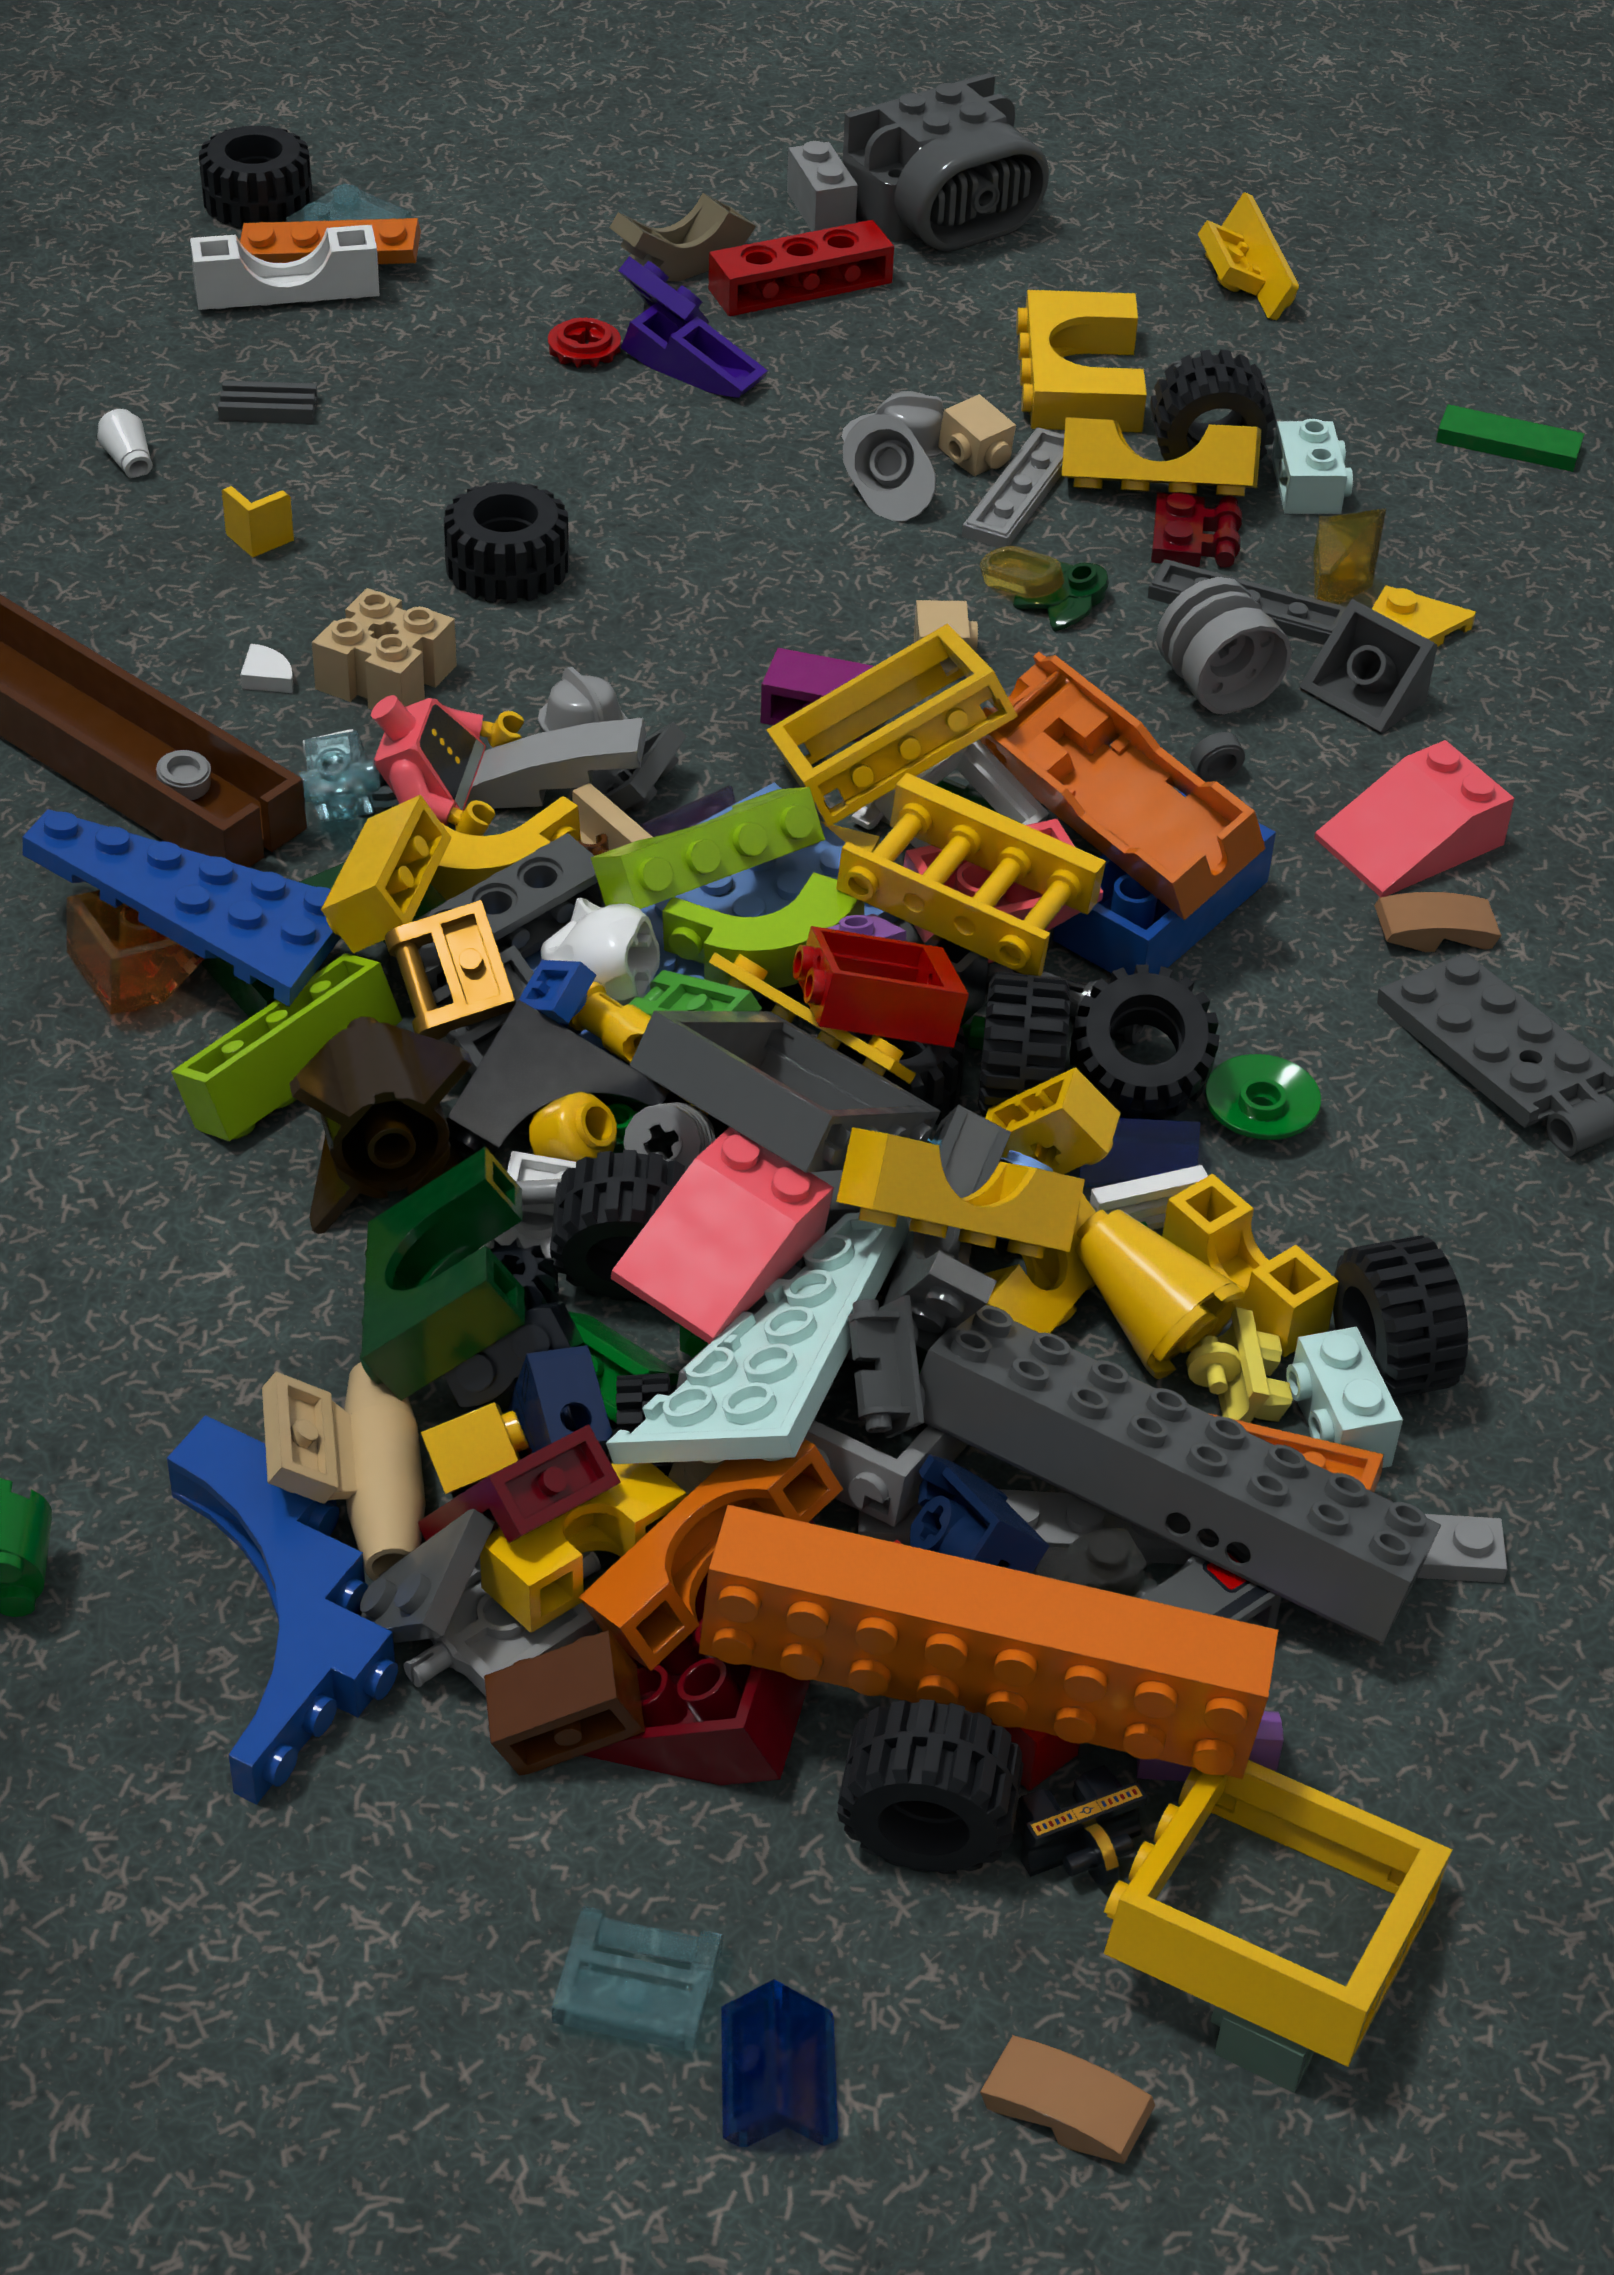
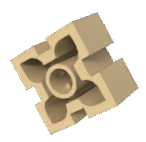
(384, 651)

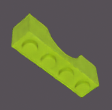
(710, 851)

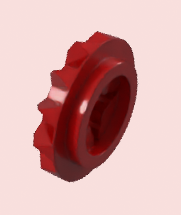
(569, 339)

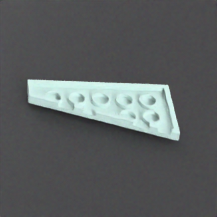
(769, 1371)

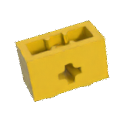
(1059, 1122)
(474, 1446)

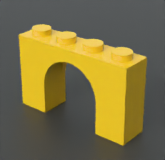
(1072, 324)

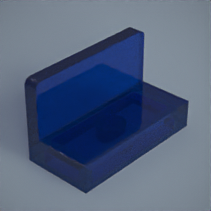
(1144, 1150)
(778, 2066)

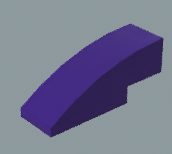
(691, 353)

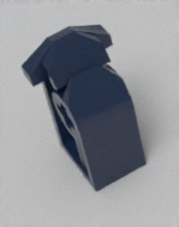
(971, 1519)

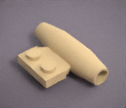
(351, 1454)

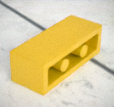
(386, 873)

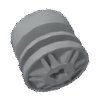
(1223, 645)

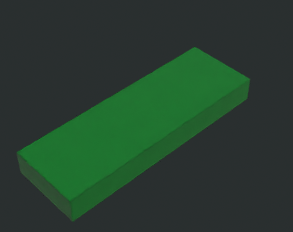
(1510, 437)

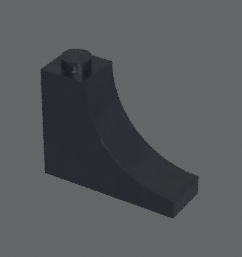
(531, 1067)

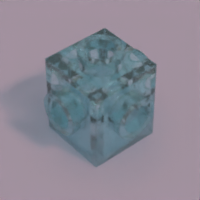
(339, 777)

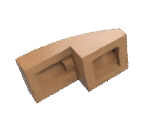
(1427, 918)
(1077, 2099)

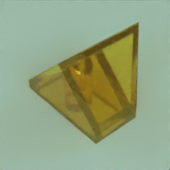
(1346, 554)

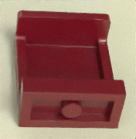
(534, 1488)

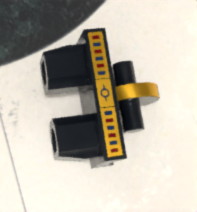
(1084, 1834)

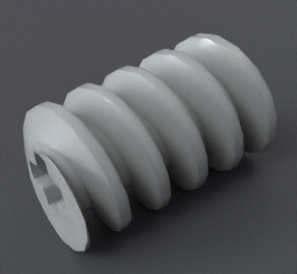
(654, 1125)

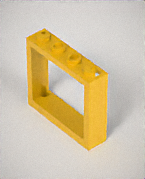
(904, 745)
(1247, 1977)

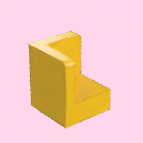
(258, 524)

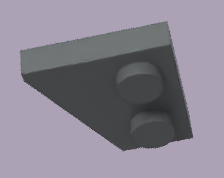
(425, 1586)

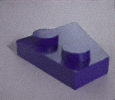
(652, 287)

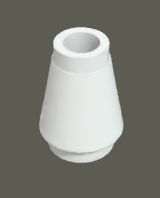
(125, 441)

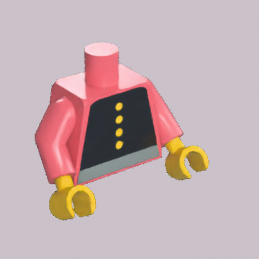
(437, 756)

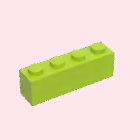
(251, 1066)

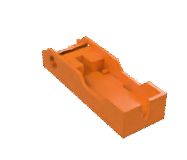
(1124, 793)

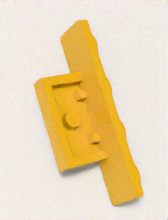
(1250, 257)

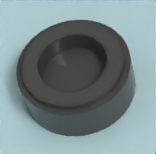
(1217, 756)

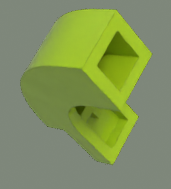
(766, 940)

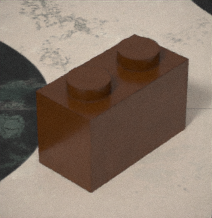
(564, 1703)

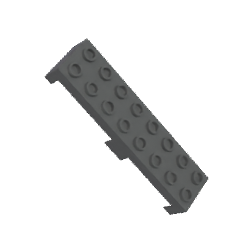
(1153, 1455)

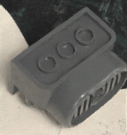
(944, 165)

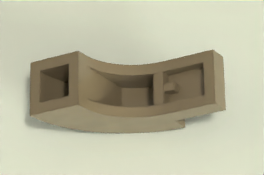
(685, 246)

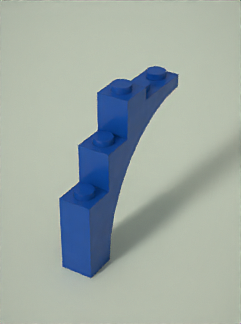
(316, 1584)

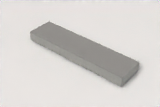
(1017, 490)

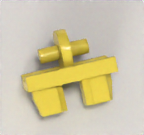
(1237, 1370)

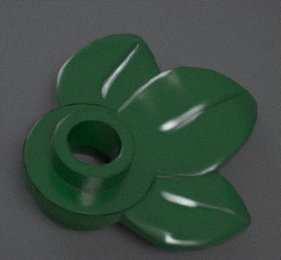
(1082, 588)

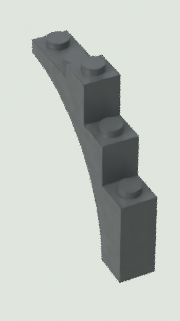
(937, 1268)

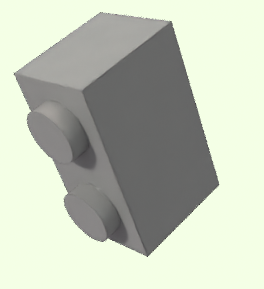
(821, 186)

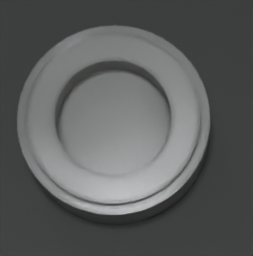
(185, 773)

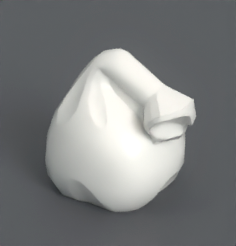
(613, 944)

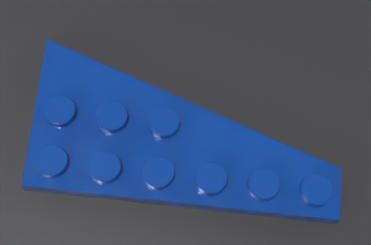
(203, 902)

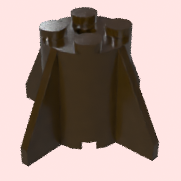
(379, 1113)

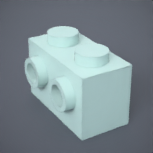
(1310, 467)
(1344, 1393)

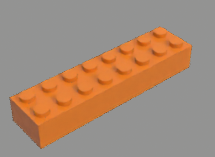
(987, 1640)

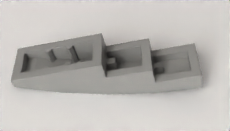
(556, 759)

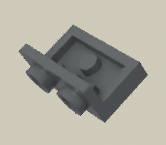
(635, 786)

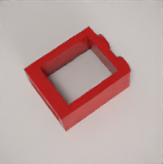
(880, 986)

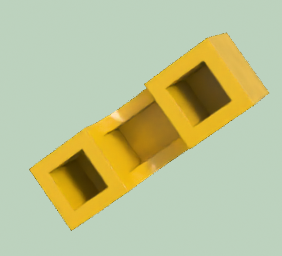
(1051, 1285)
(1287, 1294)
(543, 1570)

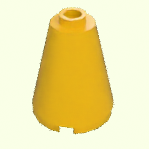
(1154, 1288)

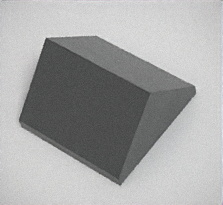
(1372, 668)

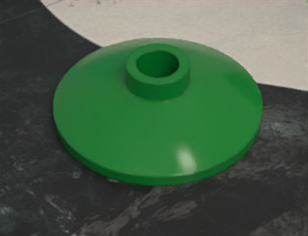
(1263, 1096)

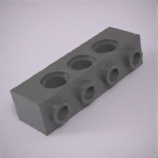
(523, 902)

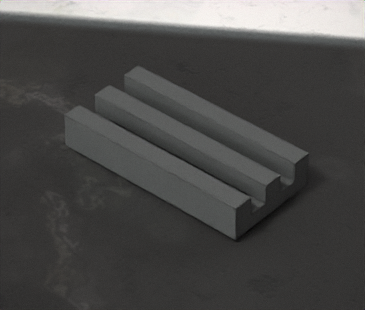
(268, 402)

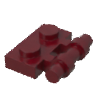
(1181, 525)

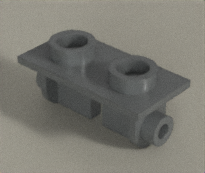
(892, 1395)

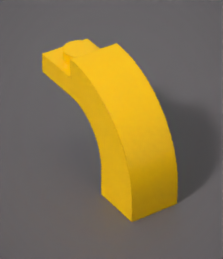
(476, 858)

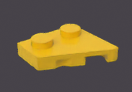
(1422, 614)

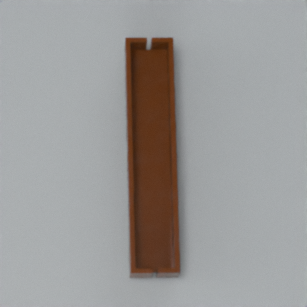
(114, 728)

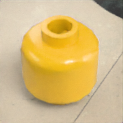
(573, 1128)

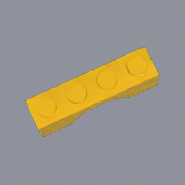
(1222, 458)
(906, 1179)

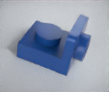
(558, 989)

